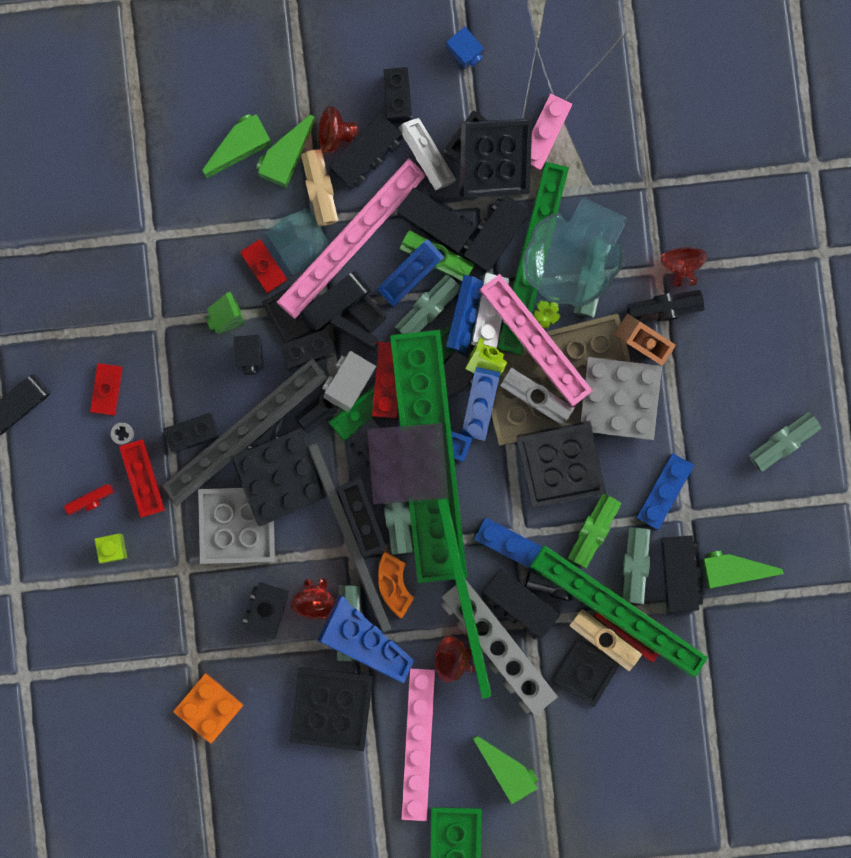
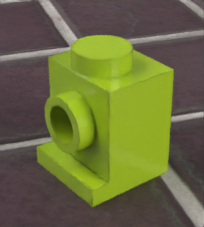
(486, 358)

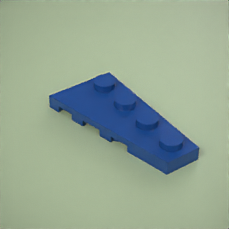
(357, 638)

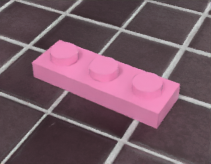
(547, 129)

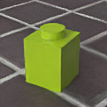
(111, 548)

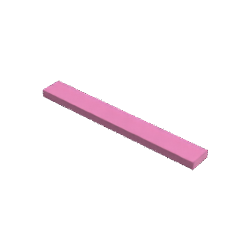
(351, 239)

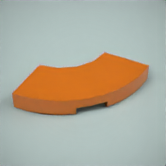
(392, 586)

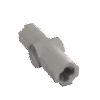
(522, 388)

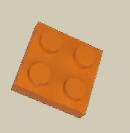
(208, 708)

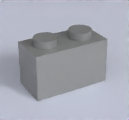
(349, 381)

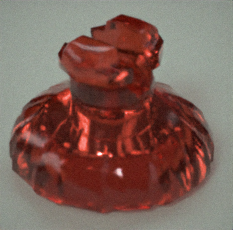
(334, 130)
(684, 263)
(313, 601)
(452, 659)

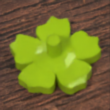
(546, 313)

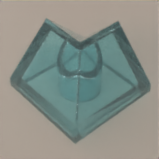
(298, 240)

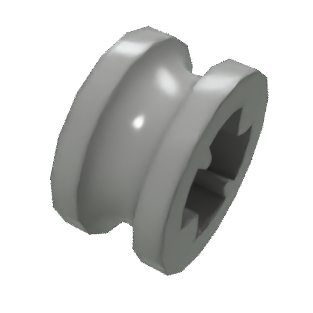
(116, 438)

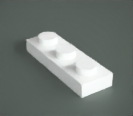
(427, 154)
(488, 321)

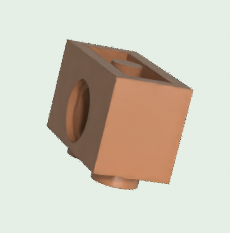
(644, 339)

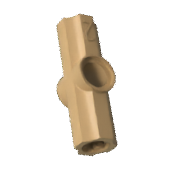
(319, 187)
(618, 650)

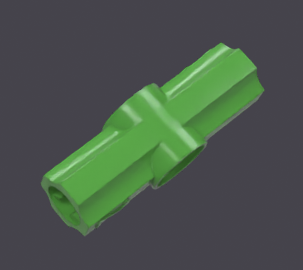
(451, 265)
(594, 531)

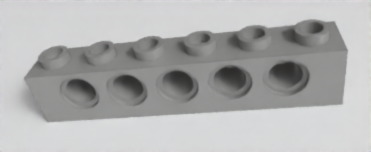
(543, 694)

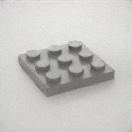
(622, 398)
(230, 530)

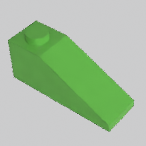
(241, 142)
(283, 156)
(224, 314)
(730, 569)
(510, 773)

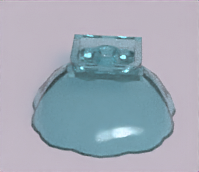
(577, 257)

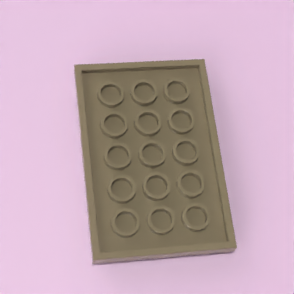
(577, 343)

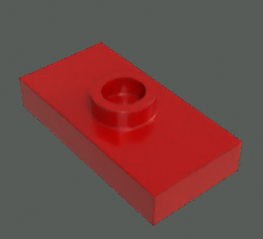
(263, 266)
(106, 389)
(89, 501)

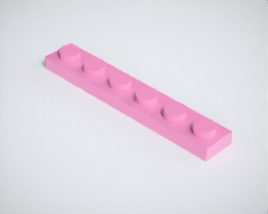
(535, 340)
(418, 744)

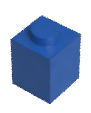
(465, 48)

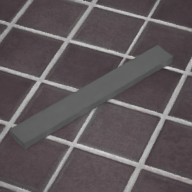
(244, 432)
(349, 538)

